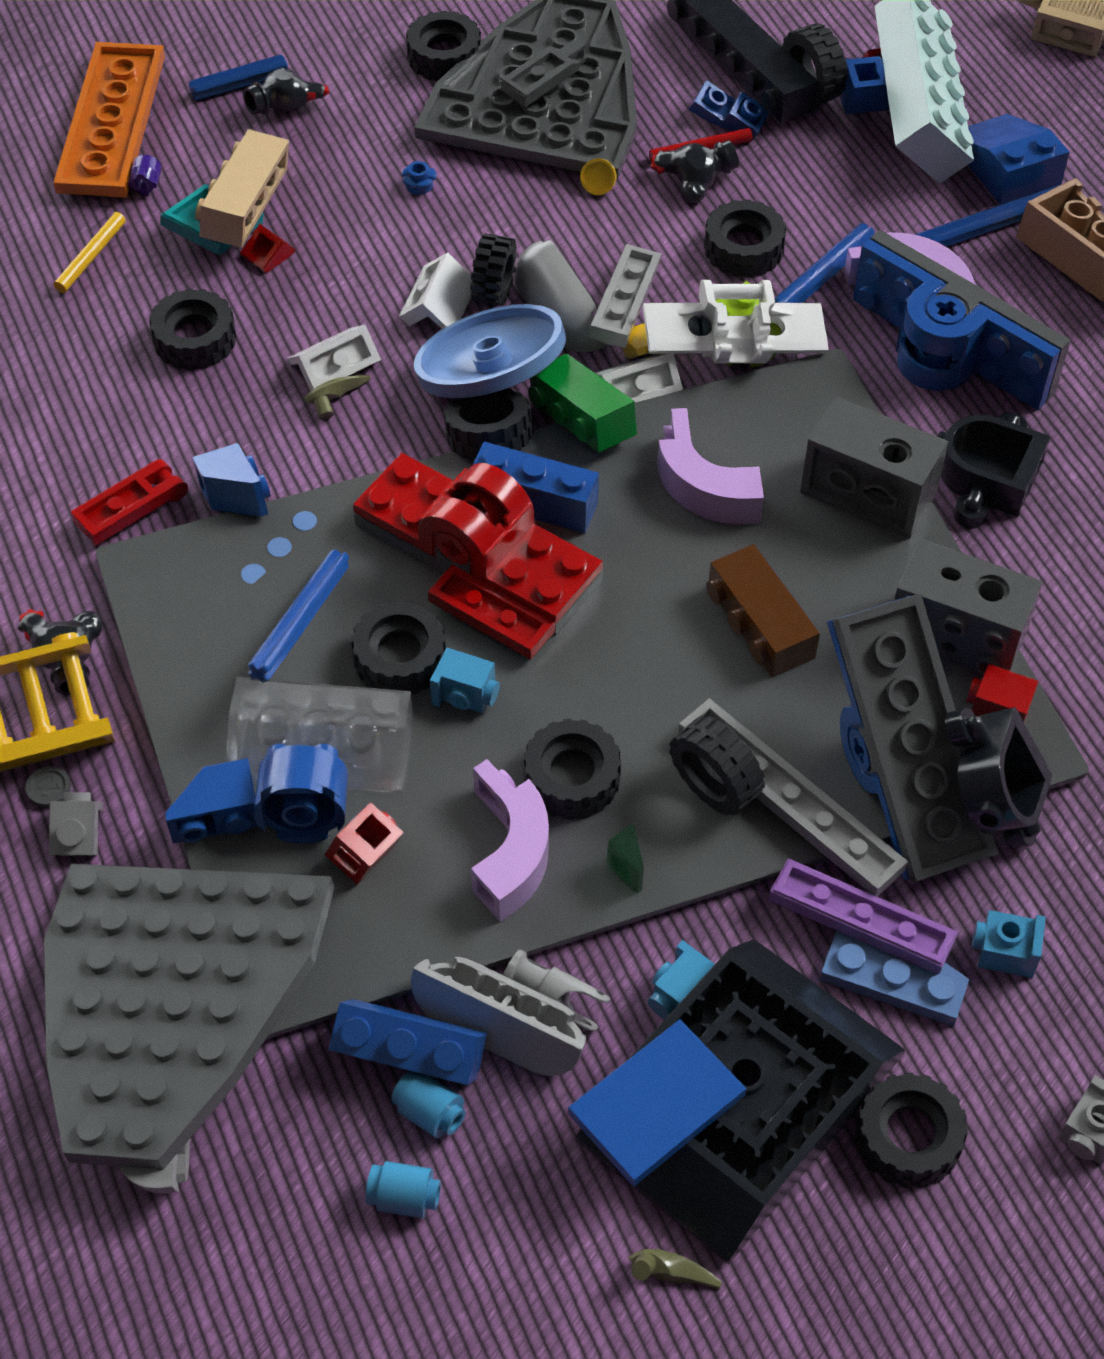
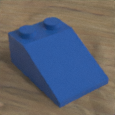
(1016, 157)

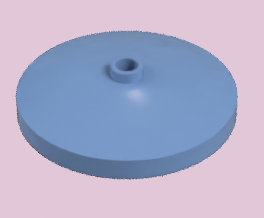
(490, 351)

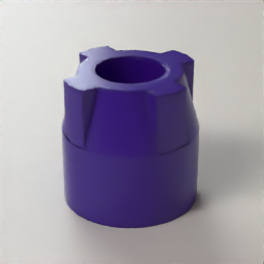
(145, 174)

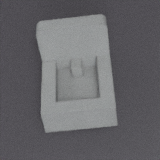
(74, 825)

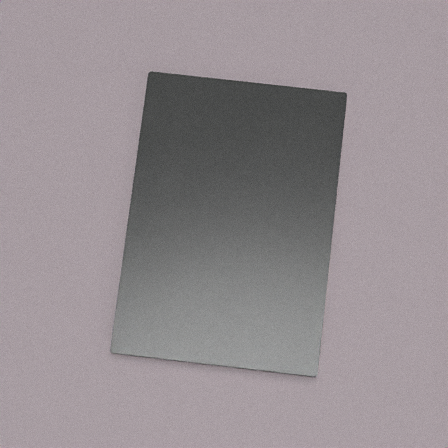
(627, 660)

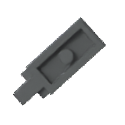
(543, 72)

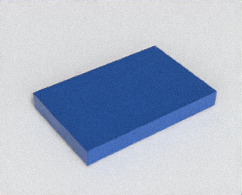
(656, 1102)

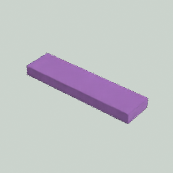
(863, 916)

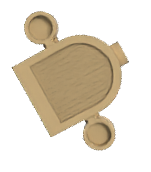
(1069, 24)

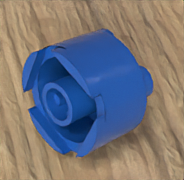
(301, 792)

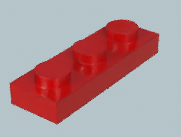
(491, 611)

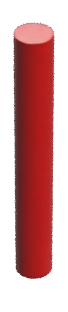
(736, 137)

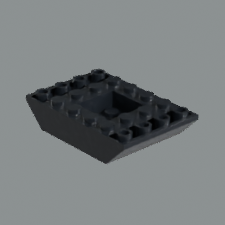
(813, 1075)

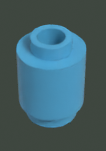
(429, 1104)
(402, 1189)

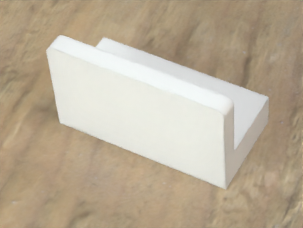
(439, 293)
(336, 356)
(645, 377)

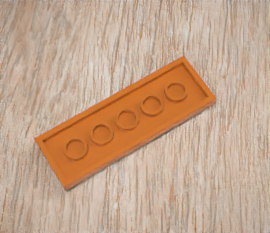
(109, 119)

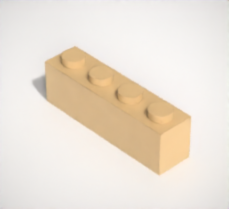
(243, 188)

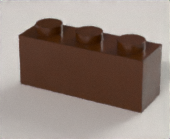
(762, 610)

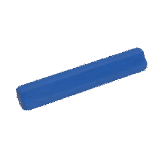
(235, 77)

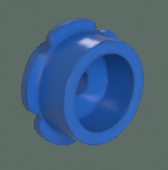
(418, 177)

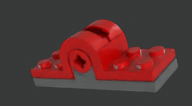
(481, 527)

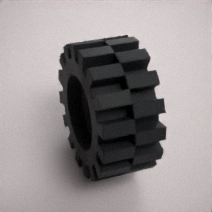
(493, 269)

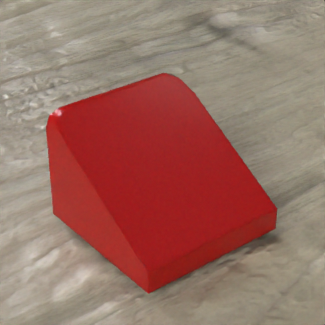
(266, 249)

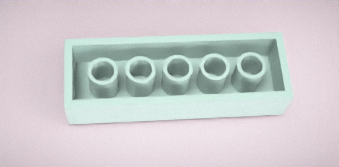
(924, 86)

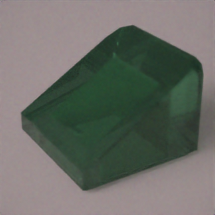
(625, 858)

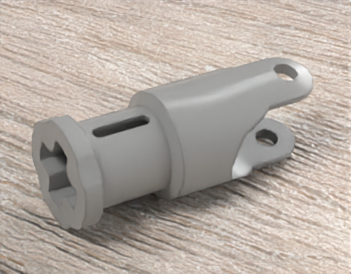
(553, 984)

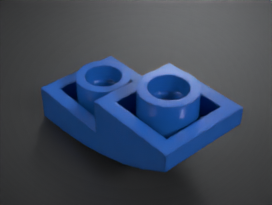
(726, 111)

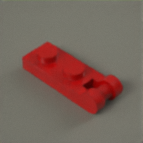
(128, 501)

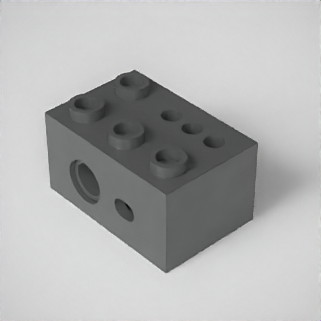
(873, 466)
(971, 604)

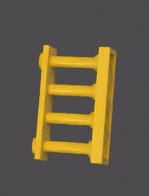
(45, 740)

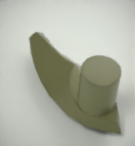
(333, 389)
(670, 1268)

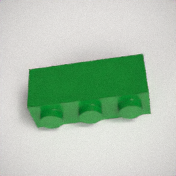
(584, 403)

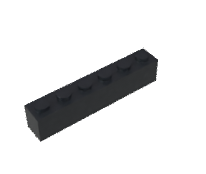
(748, 55)

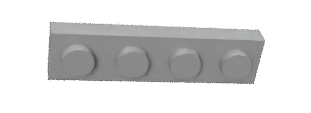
(625, 296)

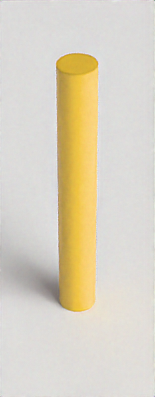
(89, 252)

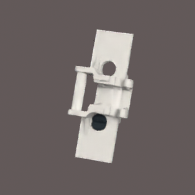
(734, 339)

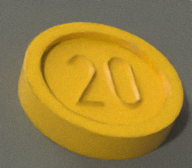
(598, 176)

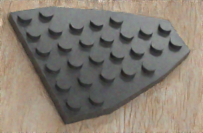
(566, 127)
(166, 997)

